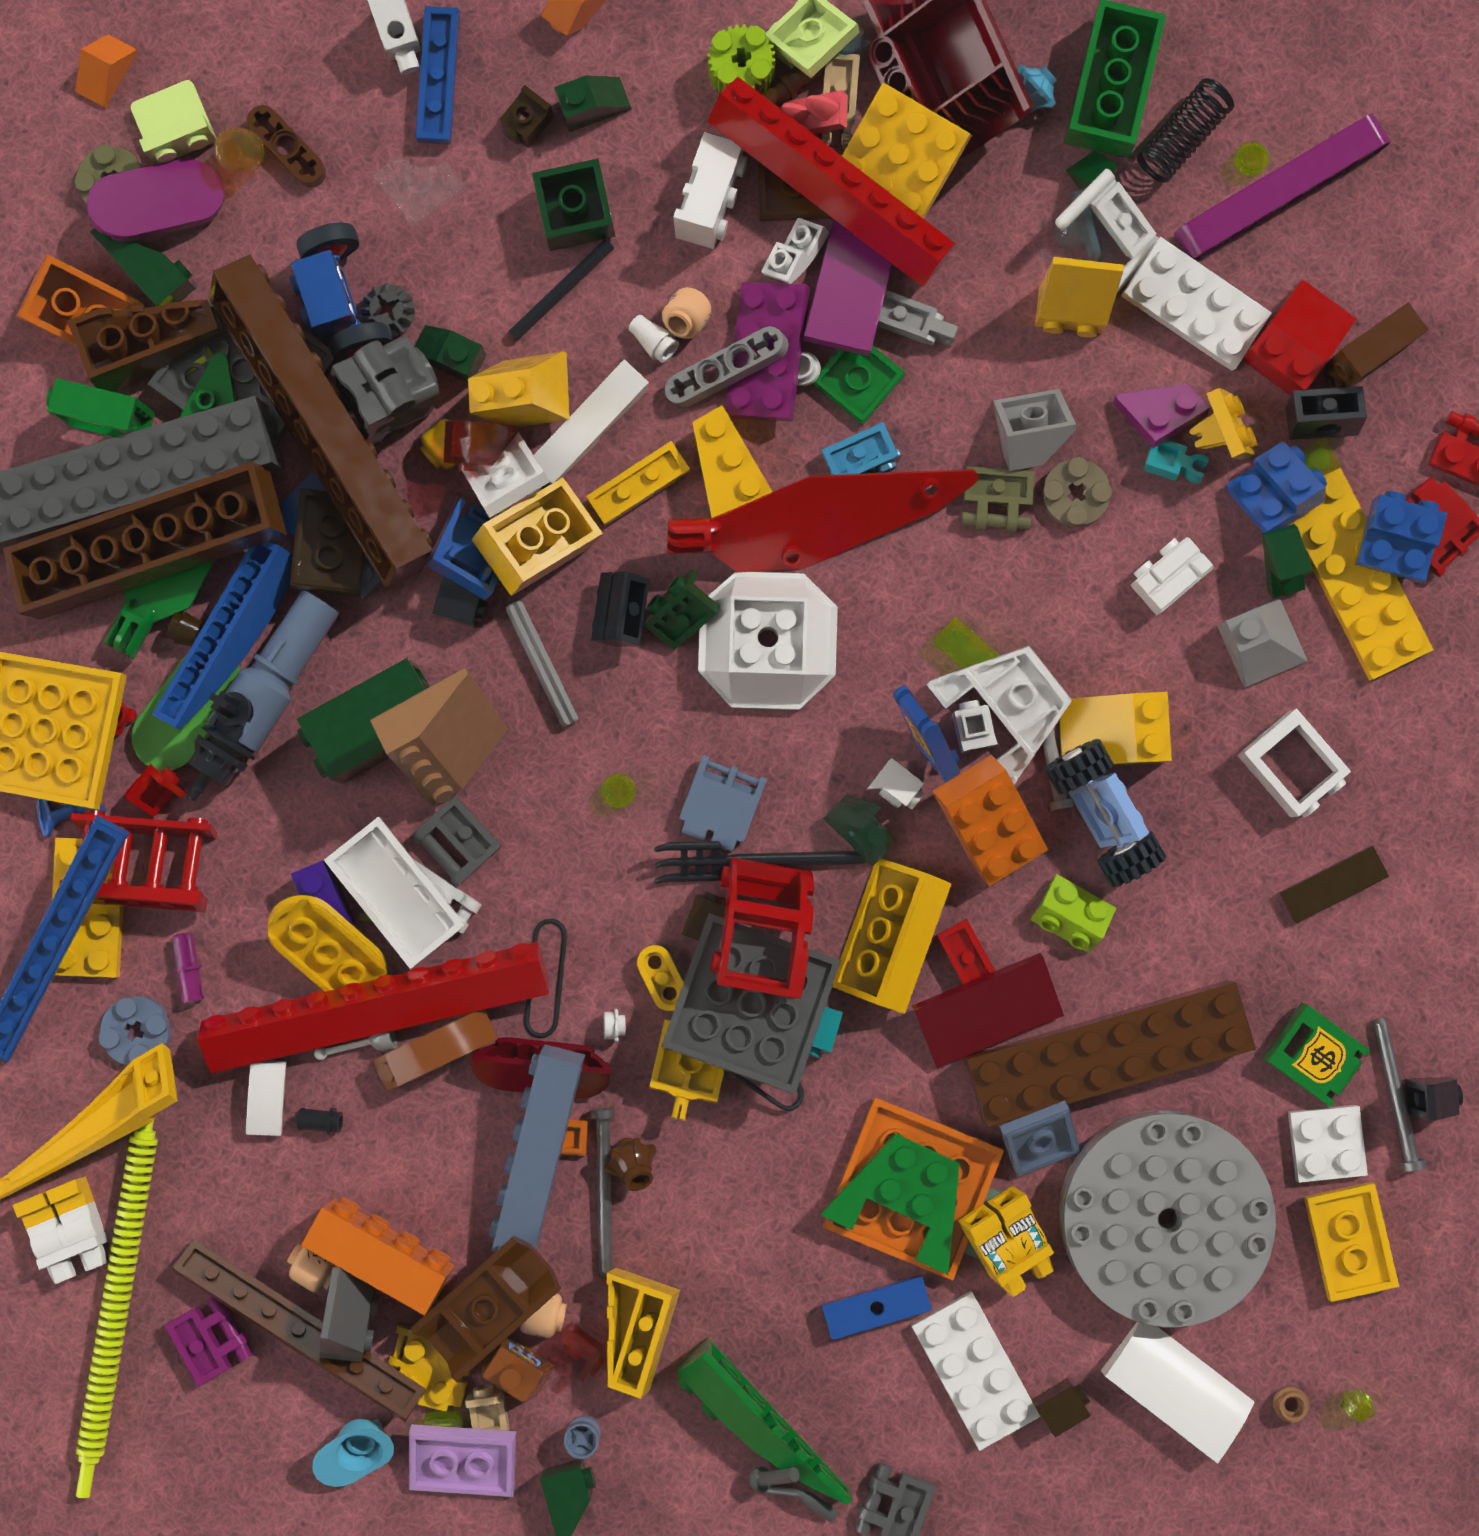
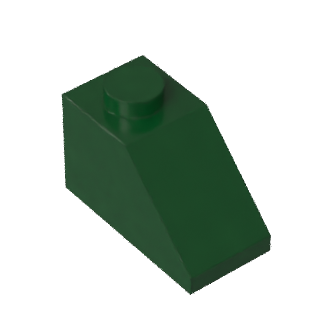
(591, 100)
(451, 352)
(567, 1494)

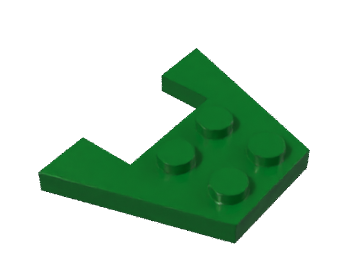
(911, 1183)

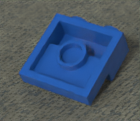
(1278, 488)
(1401, 536)

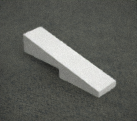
(591, 421)

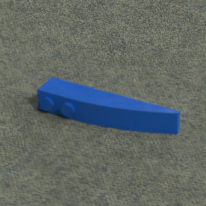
(228, 632)

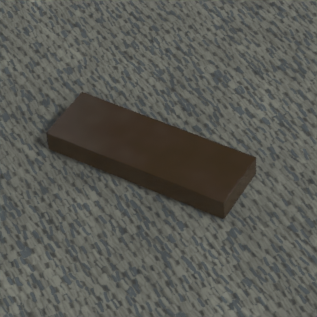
(1334, 884)

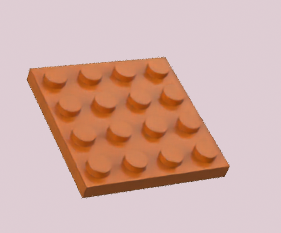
(892, 1231)

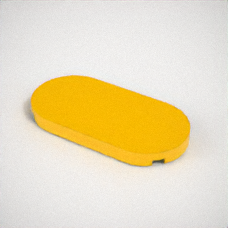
(323, 943)

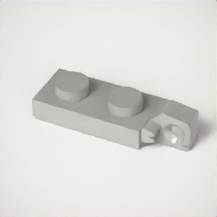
(915, 320)

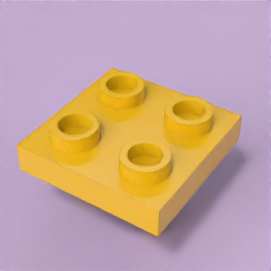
(1226, 426)

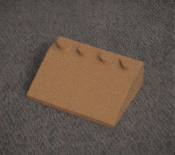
(441, 735)

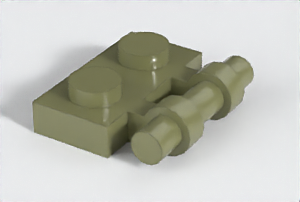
(999, 488)

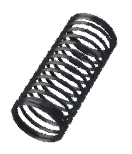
(1153, 153)

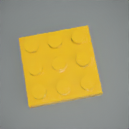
(906, 148)

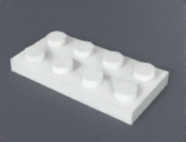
(1196, 304)
(975, 1370)

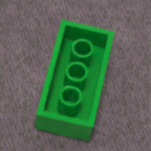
(1114, 78)

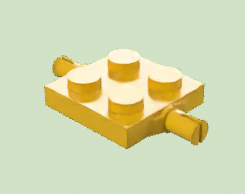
(684, 1078)

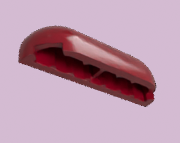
(508, 1062)

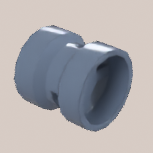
(578, 1442)

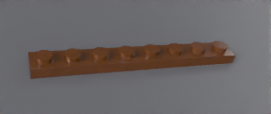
(295, 1328)

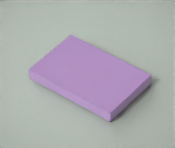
(462, 1460)

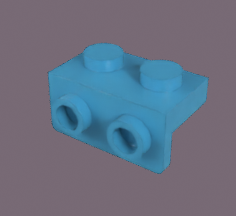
(863, 453)

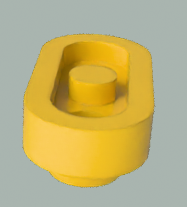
(658, 979)

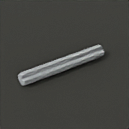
(541, 663)

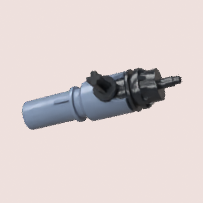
(259, 695)

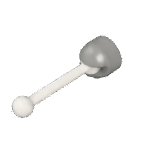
(381, 1042)

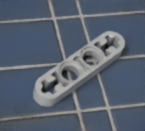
(727, 372)

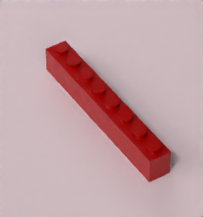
(830, 181)

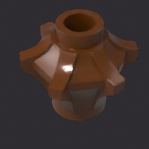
(632, 1163)

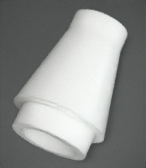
(655, 339)

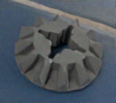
(403, 311)

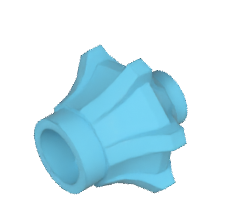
(1038, 86)

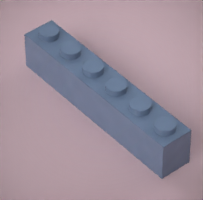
(538, 1146)

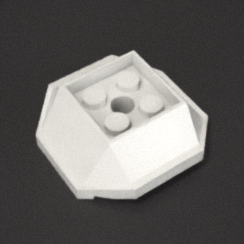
(775, 675)

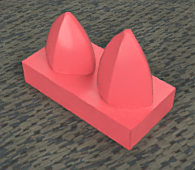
(819, 112)

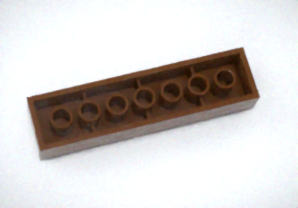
(145, 541)
(1109, 1052)

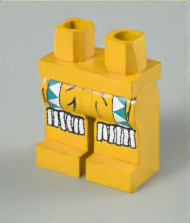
(1008, 1240)

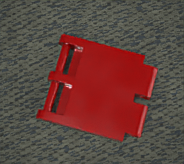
(1458, 522)

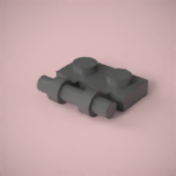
(907, 1508)

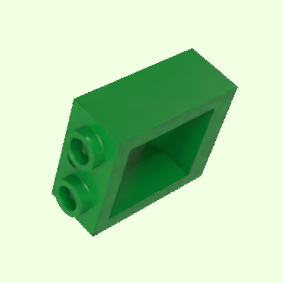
(97, 409)

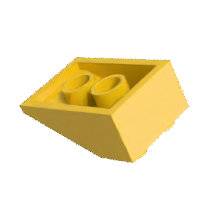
(1077, 296)
(1129, 726)

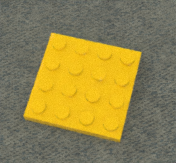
(57, 729)

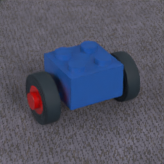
(326, 293)

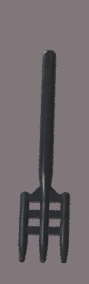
(719, 860)

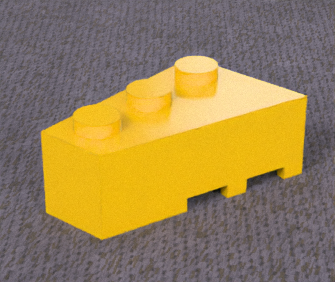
(726, 464)
(638, 1327)

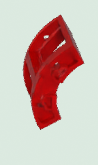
(773, 884)

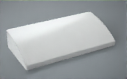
(394, 892)
(1179, 1389)

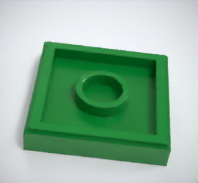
(858, 382)

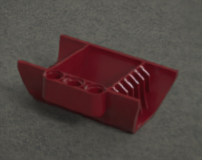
(950, 63)

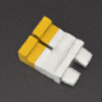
(64, 1225)

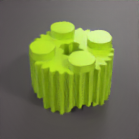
(741, 46)

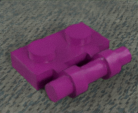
(200, 1347)

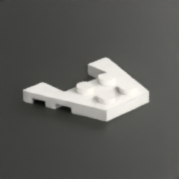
(1019, 694)

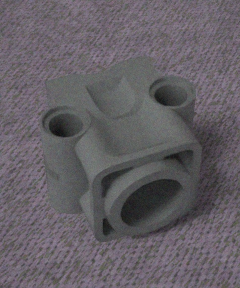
(386, 387)

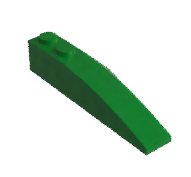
(753, 1419)

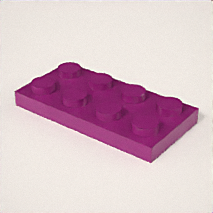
(772, 390)

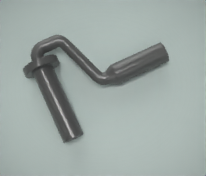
(762, 1479)

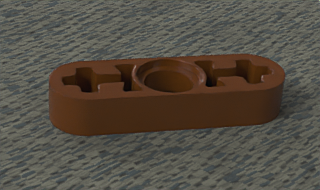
(286, 133)

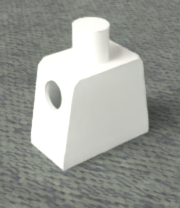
(393, 19)

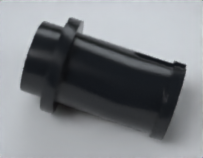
(320, 1120)

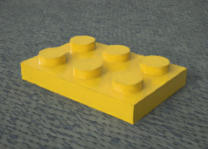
(1351, 1241)

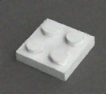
(1327, 1143)

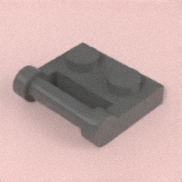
(464, 833)

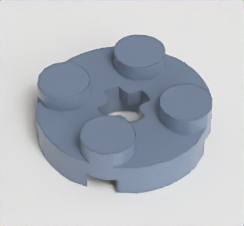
(133, 1010)

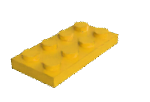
(99, 939)

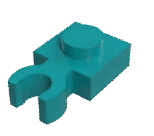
(1170, 460)

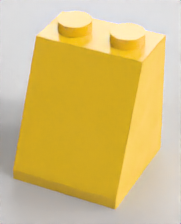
(522, 391)

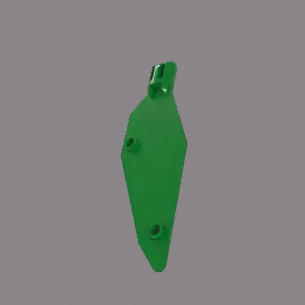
(176, 592)

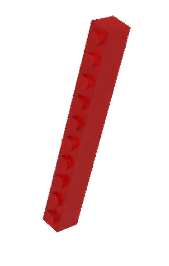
(373, 1007)

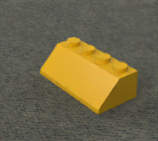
(891, 935)

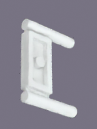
(1118, 216)

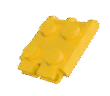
(429, 1369)

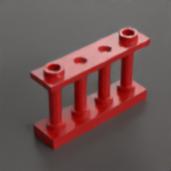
(151, 893)

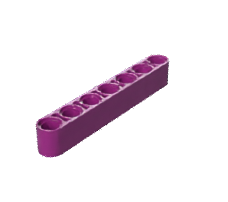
(1282, 186)

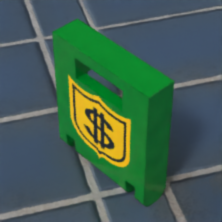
(1323, 1059)

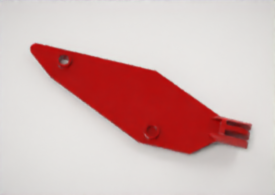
(816, 518)

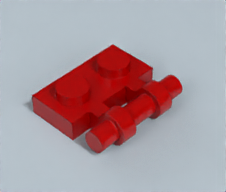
(1454, 453)

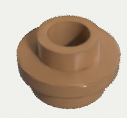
(1300, 1409)

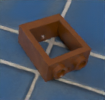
(1375, 347)

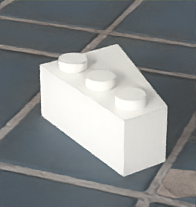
(709, 191)

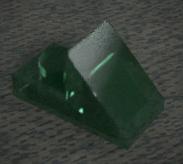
(858, 826)

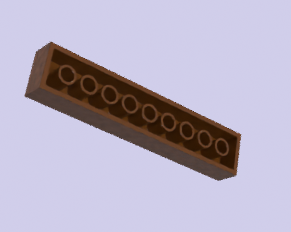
(319, 421)

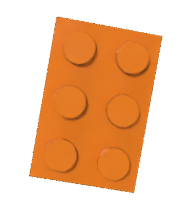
(990, 820)

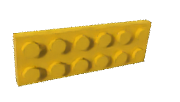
(1364, 600)

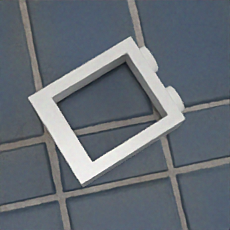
(1309, 803)

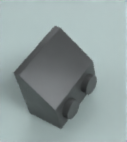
(347, 1318)

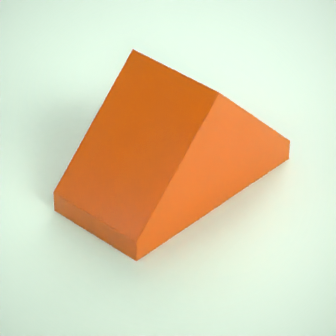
(103, 68)

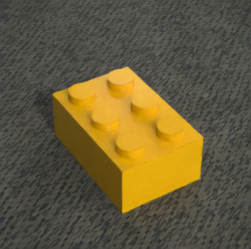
(536, 536)

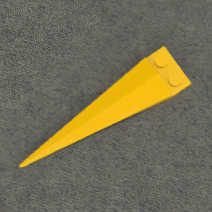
(121, 1108)

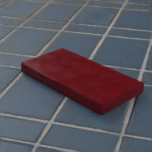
(988, 1010)

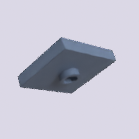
(1040, 1138)

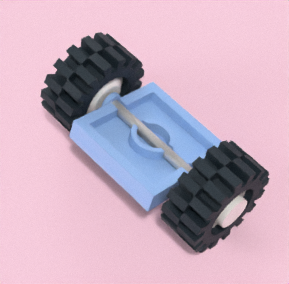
(1107, 812)

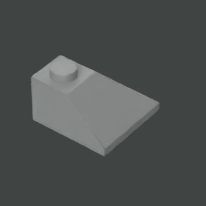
(1032, 427)
(1262, 643)

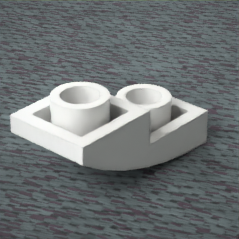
(793, 257)
(266, 1098)

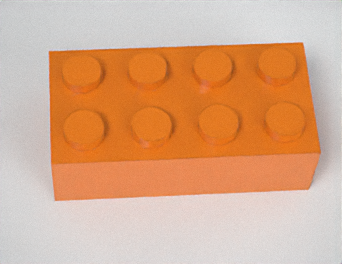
(379, 1254)

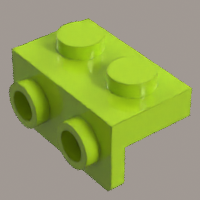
(1073, 914)

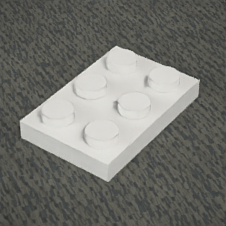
(509, 479)

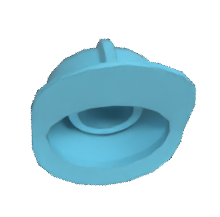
(353, 1454)

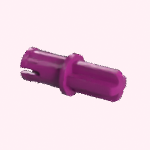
(187, 967)

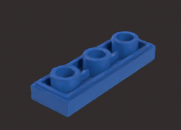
(899, 1302)

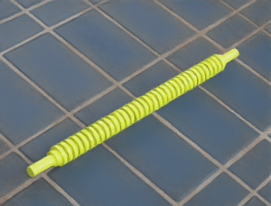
(112, 1323)

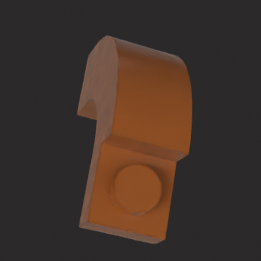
(435, 1049)

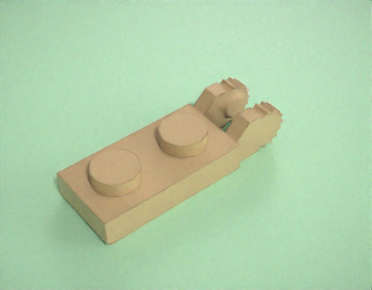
(842, 74)

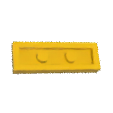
(638, 483)

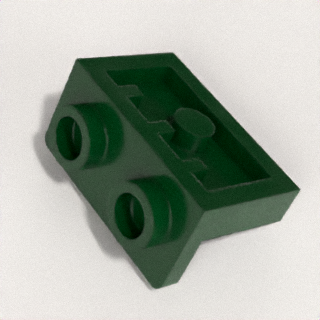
(679, 611)

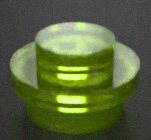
(1251, 159)
(618, 790)
(1357, 1405)

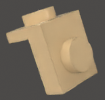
(487, 1408)

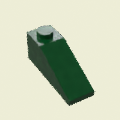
(149, 270)

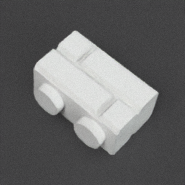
(1172, 575)

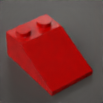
(1299, 339)

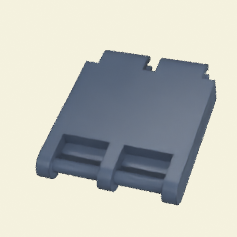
(720, 804)

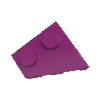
(1162, 411)

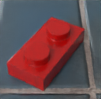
(965, 952)

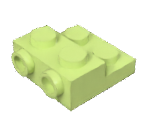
(811, 35)

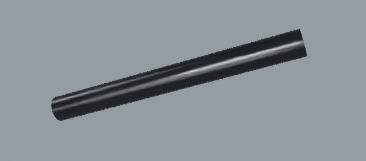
(561, 289)

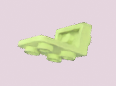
(172, 123)

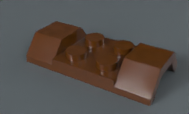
(488, 1305)

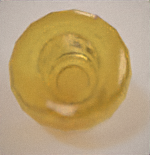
(239, 150)

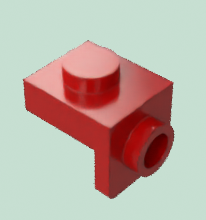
(154, 789)

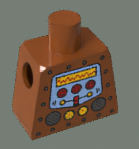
(516, 1369)

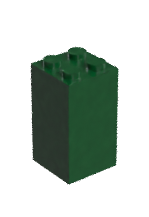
(342, 726)

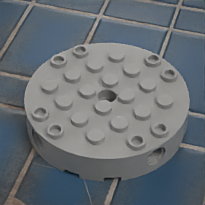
(1209, 1248)

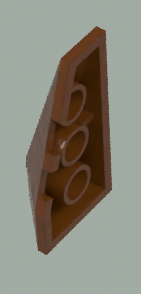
(134, 342)

